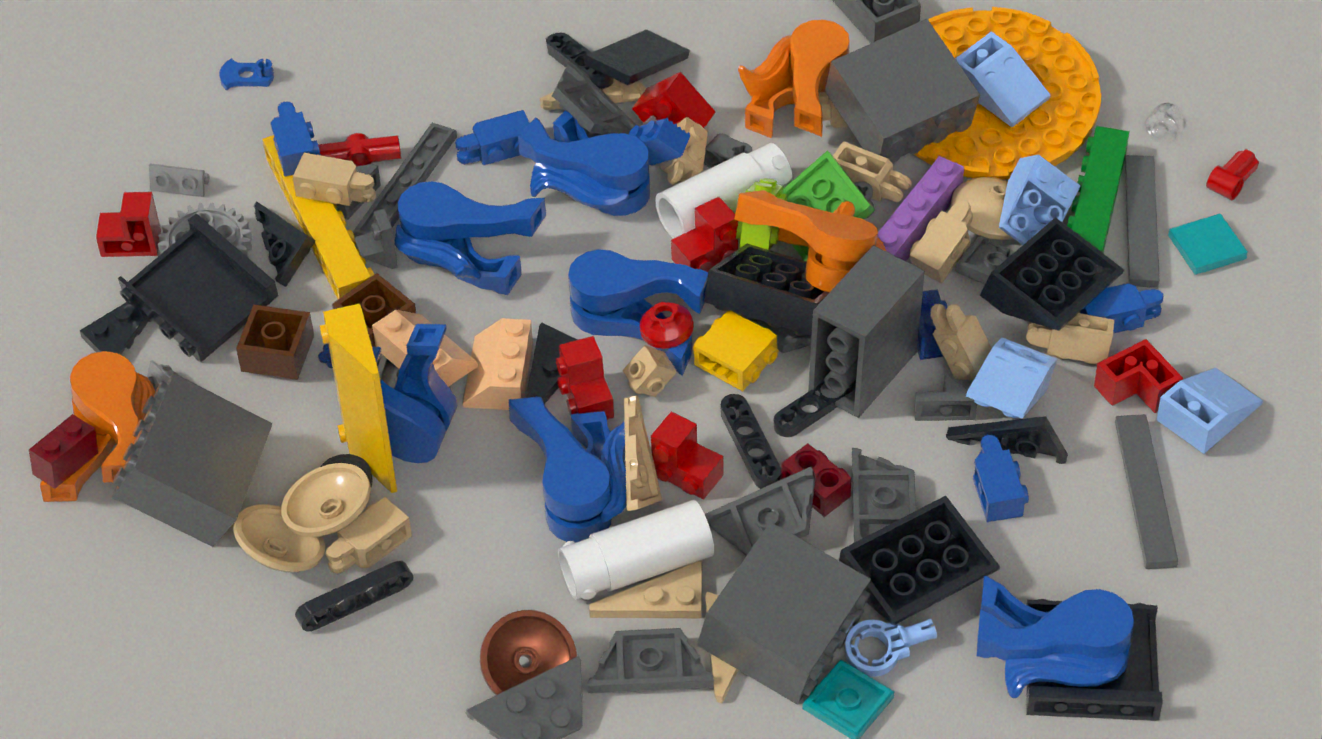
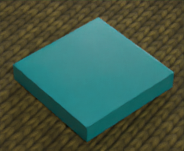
(1207, 244)
(848, 700)

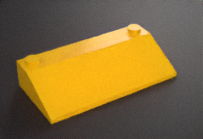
(359, 391)

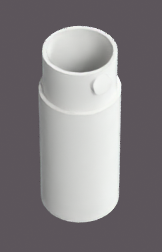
(725, 180)
(636, 550)

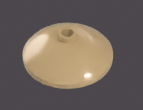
(986, 202)
(326, 500)
(272, 544)

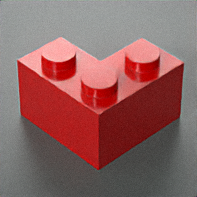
(675, 100)
(131, 230)
(710, 240)
(1136, 371)
(584, 378)
(683, 460)

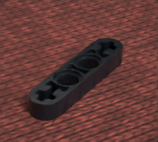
(566, 50)
(804, 419)
(751, 441)
(324, 608)

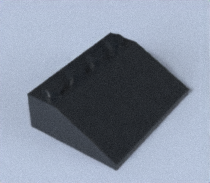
(1050, 277)
(765, 288)
(919, 560)

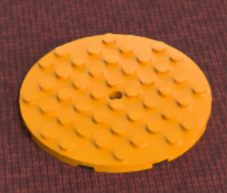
(1053, 128)

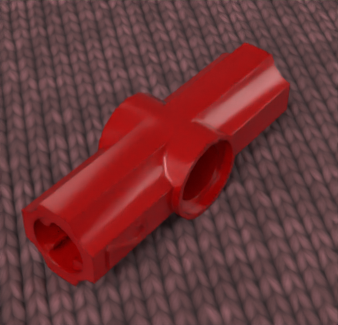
(362, 149)

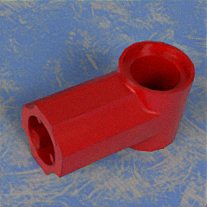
(1231, 177)

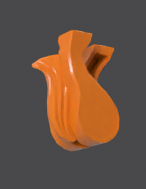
(794, 75)
(833, 239)
(111, 400)

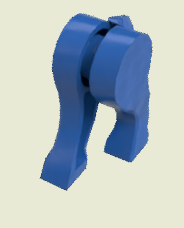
(596, 171)
(439, 228)
(612, 290)
(420, 402)
(579, 485)
(1073, 644)

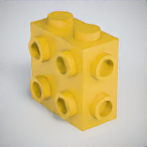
(735, 350)

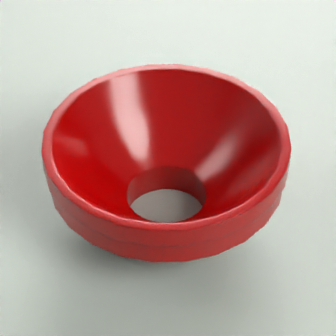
(668, 331)

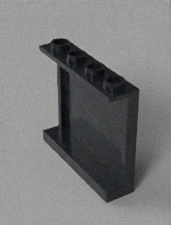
(199, 290)
(1128, 697)

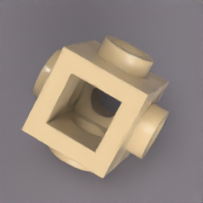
(649, 371)

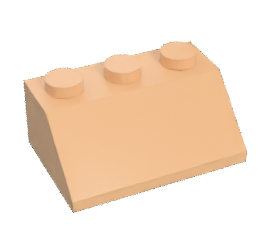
(394, 333)
(503, 365)

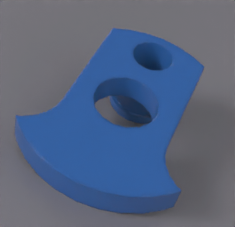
(231, 72)

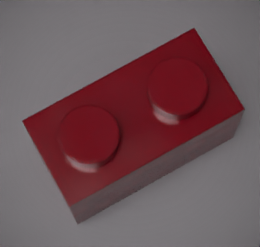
(63, 451)

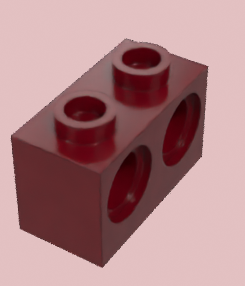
(831, 483)

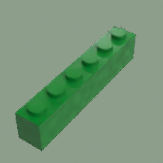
(1099, 185)

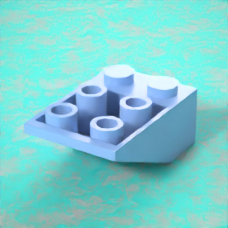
(1002, 79)
(1035, 197)
(1012, 378)
(1206, 408)

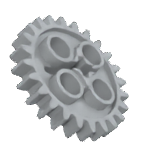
(226, 223)

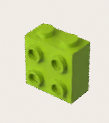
(761, 235)

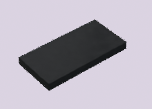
(636, 57)

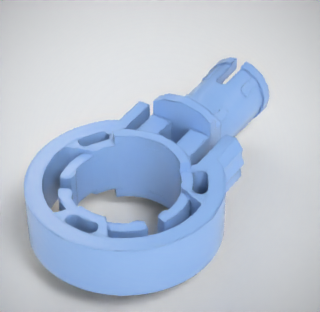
(886, 633)

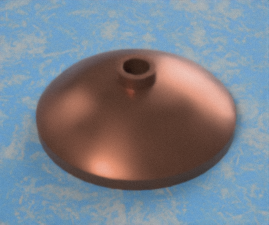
(523, 634)

